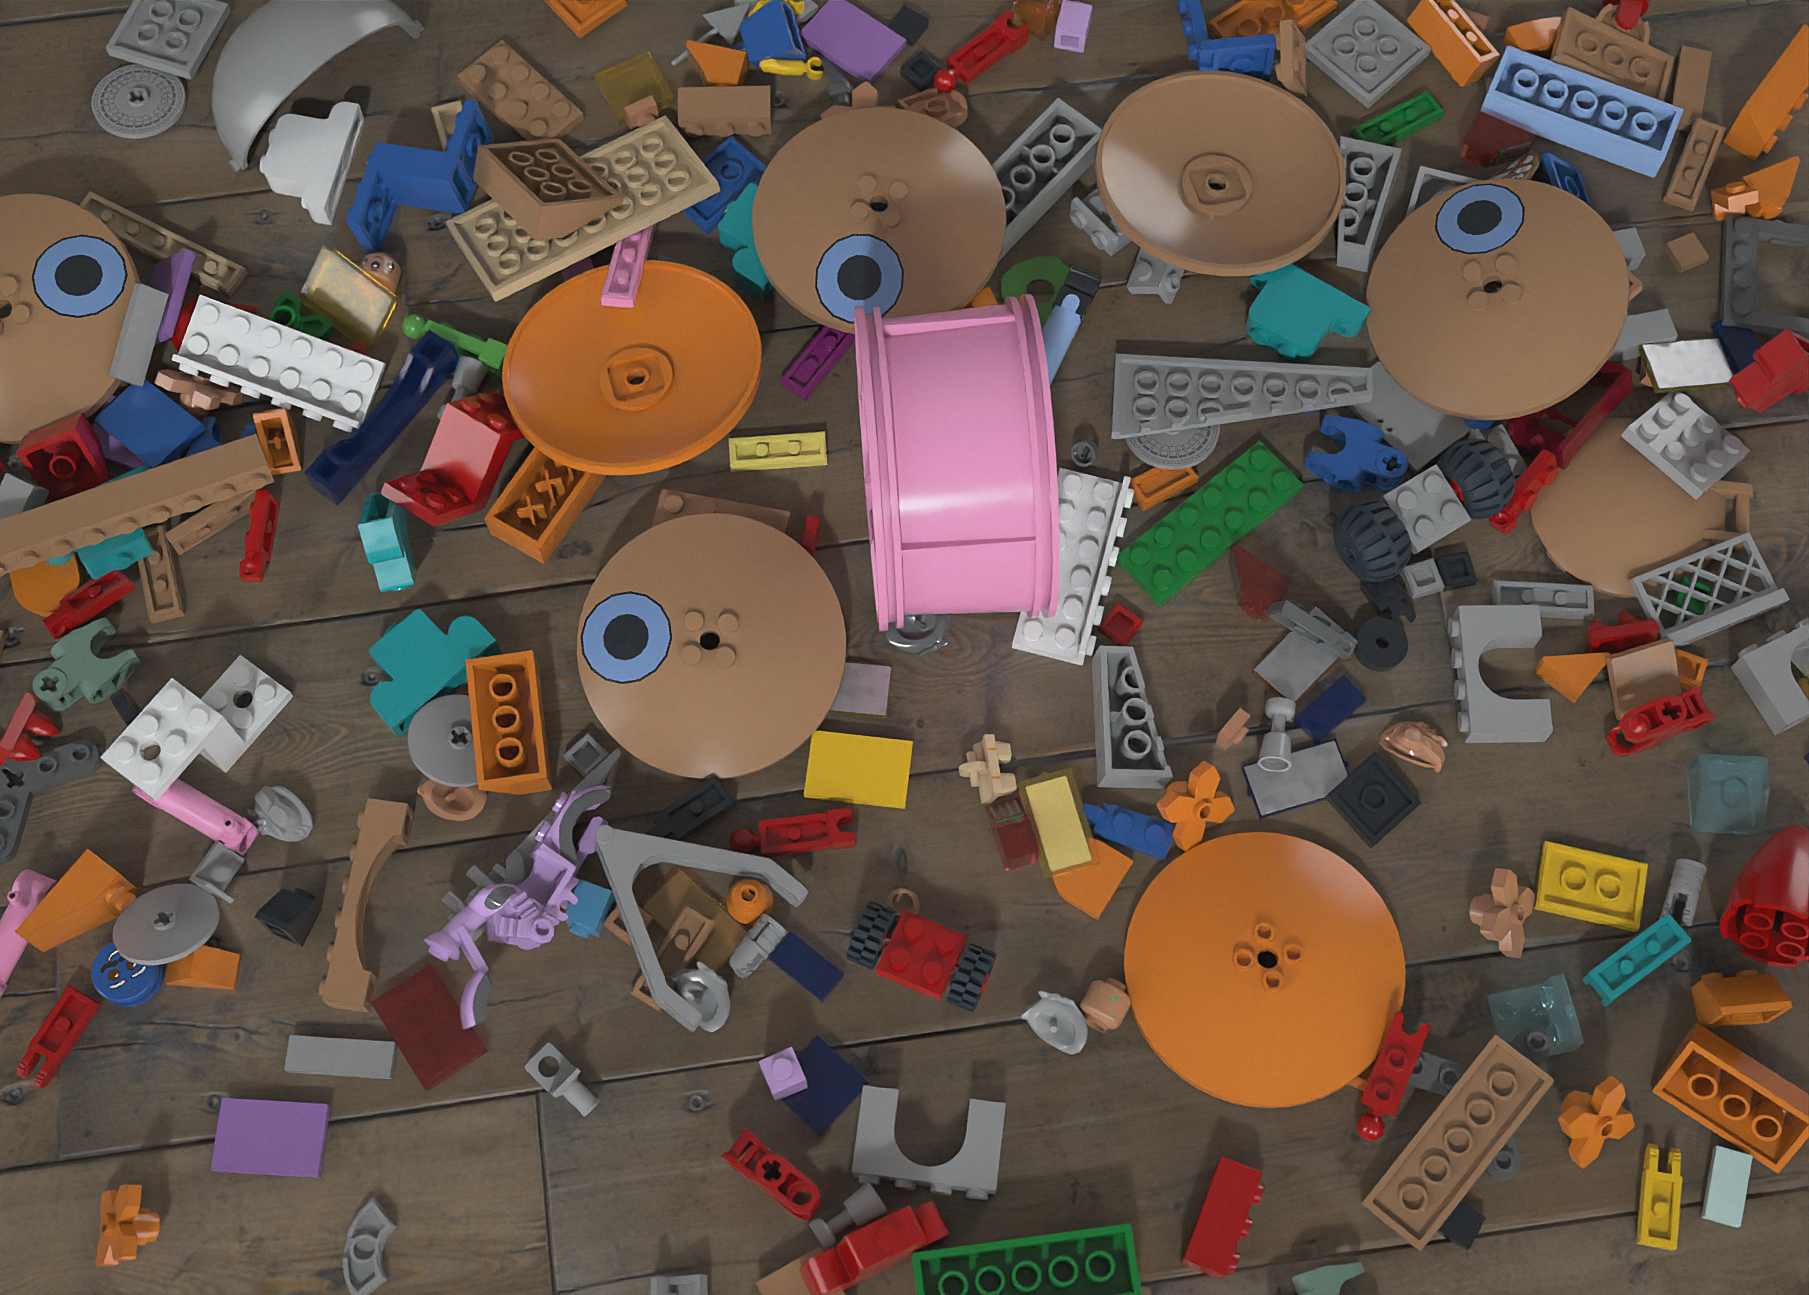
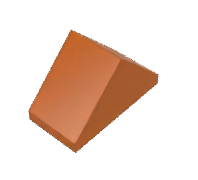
(278, 440)
(1571, 673)
(206, 969)

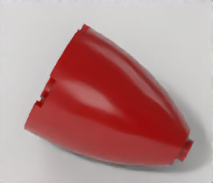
(1772, 881)

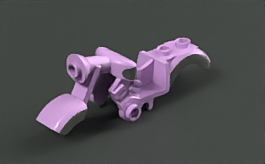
(529, 910)

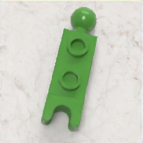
(471, 345)

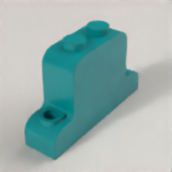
(1299, 312)

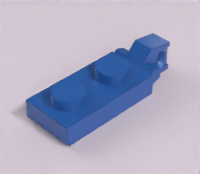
(1130, 829)

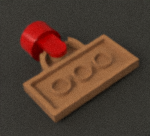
(1614, 47)

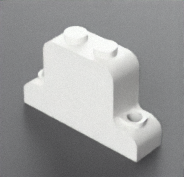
(313, 157)

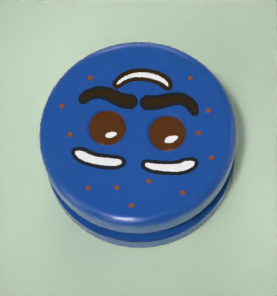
(122, 980)

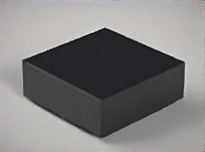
(909, 25)
(920, 71)
(1456, 571)
(1462, 1226)

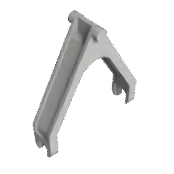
(628, 853)

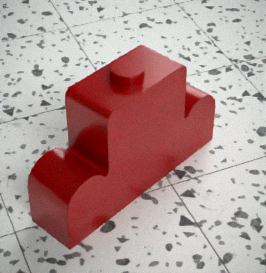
(1777, 371)
(874, 1249)

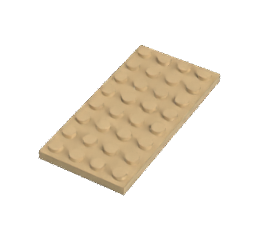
(647, 167)

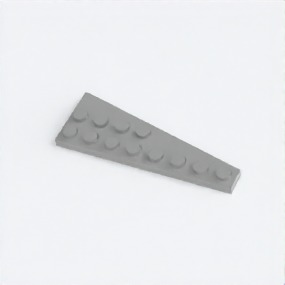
(1190, 393)

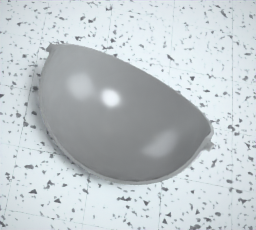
(281, 49)

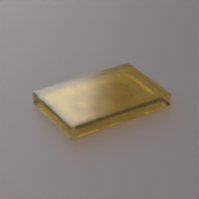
(348, 297)

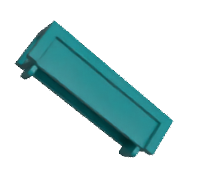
(1637, 959)

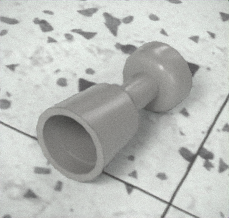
(467, 379)
(1276, 745)
(860, 1207)

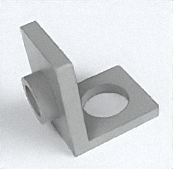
(217, 871)

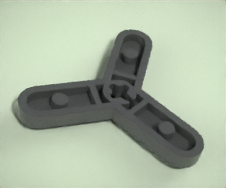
(39, 775)
(1441, 1075)

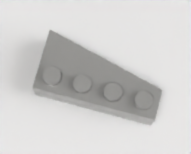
(1369, 185)
(1125, 733)

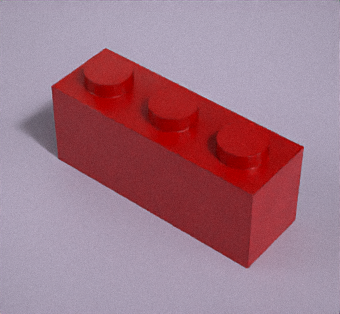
(1223, 1218)

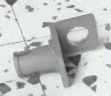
(564, 1082)

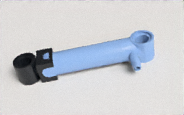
(1067, 315)

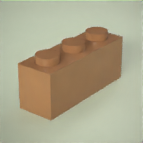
(724, 111)

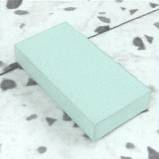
(1726, 1186)

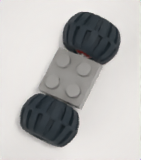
(1463, 486)

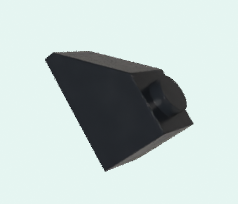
(290, 915)

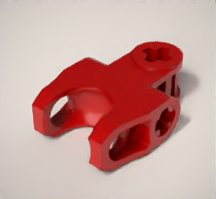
(1660, 720)
(760, 1162)

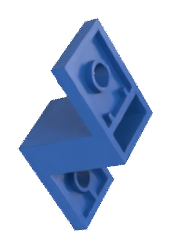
(418, 179)

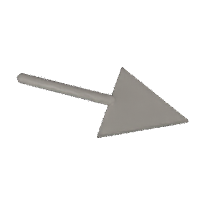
(725, 22)

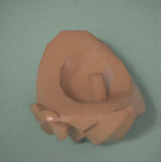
(1415, 744)
(452, 802)

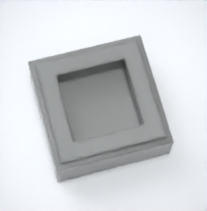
(1422, 578)
(585, 755)

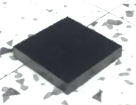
(1372, 800)

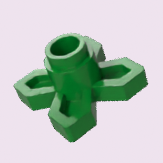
(289, 313)

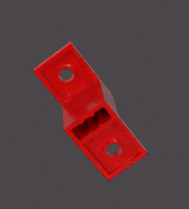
(460, 460)

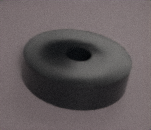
(1390, 635)
(125, 705)

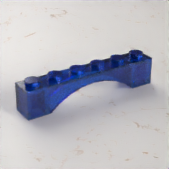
(348, 460)

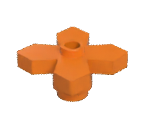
(1194, 804)
(1594, 1119)
(124, 1225)

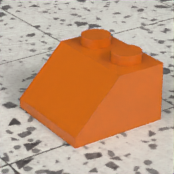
(1738, 999)

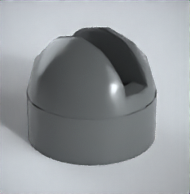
(1078, 450)

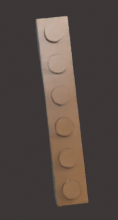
(382, 830)

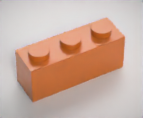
(1453, 39)

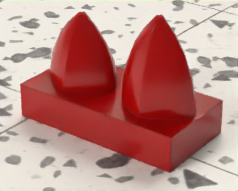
(1627, 635)
(29, 720)

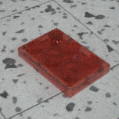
(428, 1027)

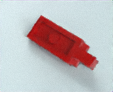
(1539, 473)
(260, 537)
(87, 602)

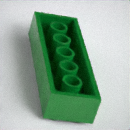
(1051, 1264)

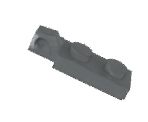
(1312, 628)

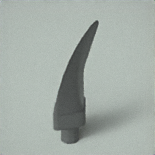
(839, 82)

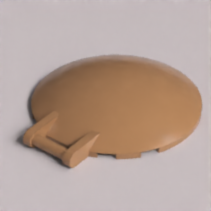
(1624, 516)

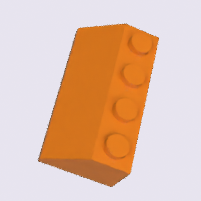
(1773, 100)
(508, 723)
(1736, 1097)

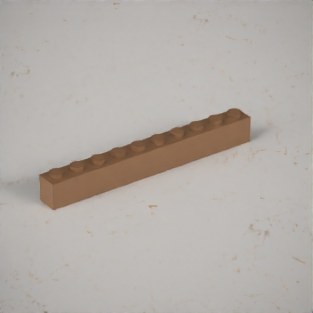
(132, 503)

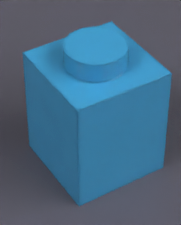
(591, 909)

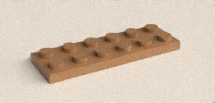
(1458, 1142)

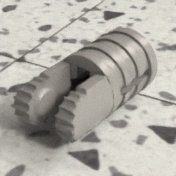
(1685, 887)
(756, 945)

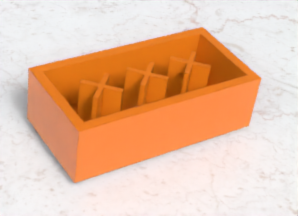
(541, 505)

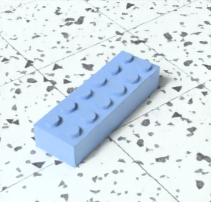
(1582, 111)

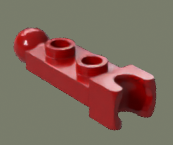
(982, 52)
(797, 834)
(1390, 1076)

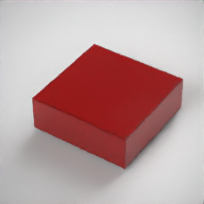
(811, 534)
(1120, 625)

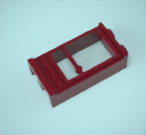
(1534, 438)

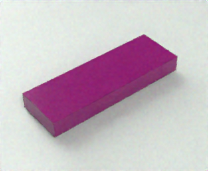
(816, 362)

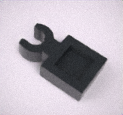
(1388, 597)

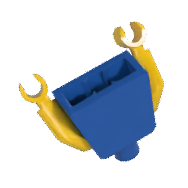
(774, 39)

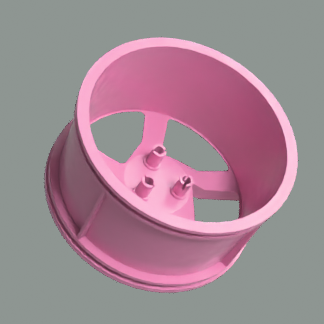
(959, 461)

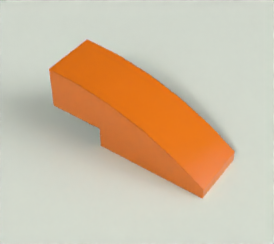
(1534, 36)

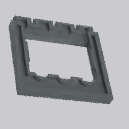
(1740, 273)

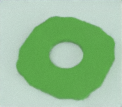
(1021, 275)

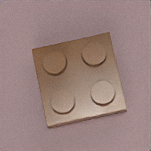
(1292, 49)

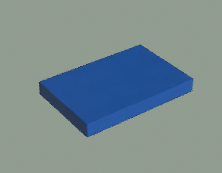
(733, 169)
(150, 424)

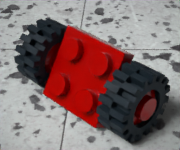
(921, 955)

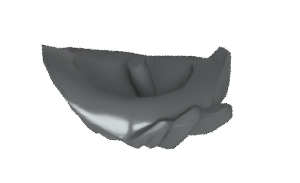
(920, 633)

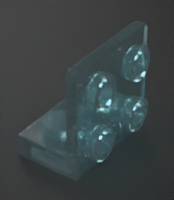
(1538, 1005)

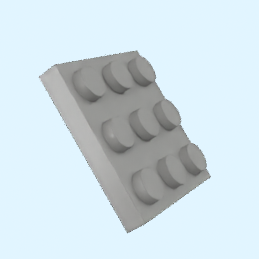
(169, 34)
(1366, 50)
(1685, 443)

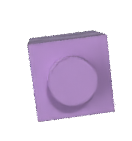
(1073, 26)
(783, 1074)

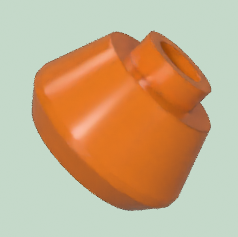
(757, 904)

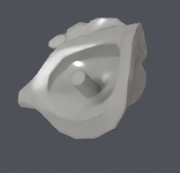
(281, 814)
(706, 993)
(1057, 1022)

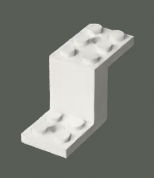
(193, 726)

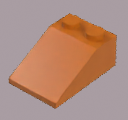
(79, 902)

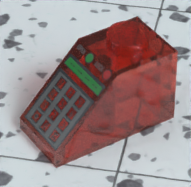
(1494, 141)
(1256, 583)
(1013, 834)

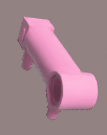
(205, 815)
(24, 897)

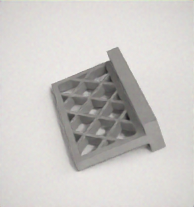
(1727, 614)

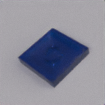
(830, 1090)

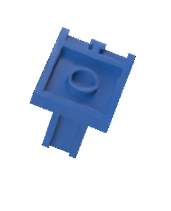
(1239, 55)

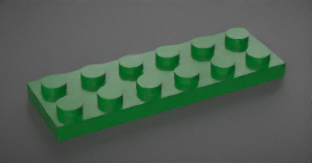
(1209, 523)

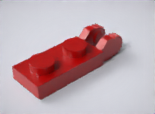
(58, 1035)

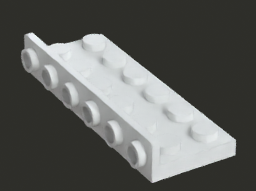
(279, 364)
(1087, 529)

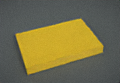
(858, 769)
(1590, 886)

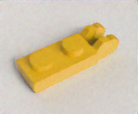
(1660, 1200)

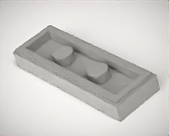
(138, 334)
(1554, 599)
(340, 1057)

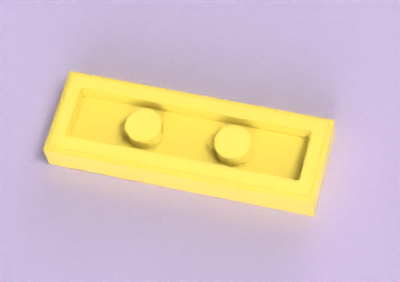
(777, 451)

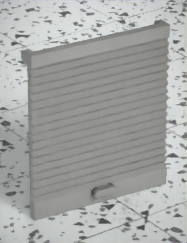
(1408, 423)

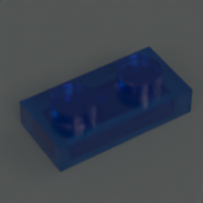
(1330, 709)

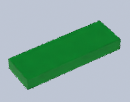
(1400, 121)

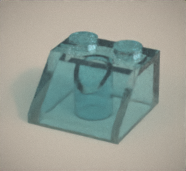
(1728, 793)

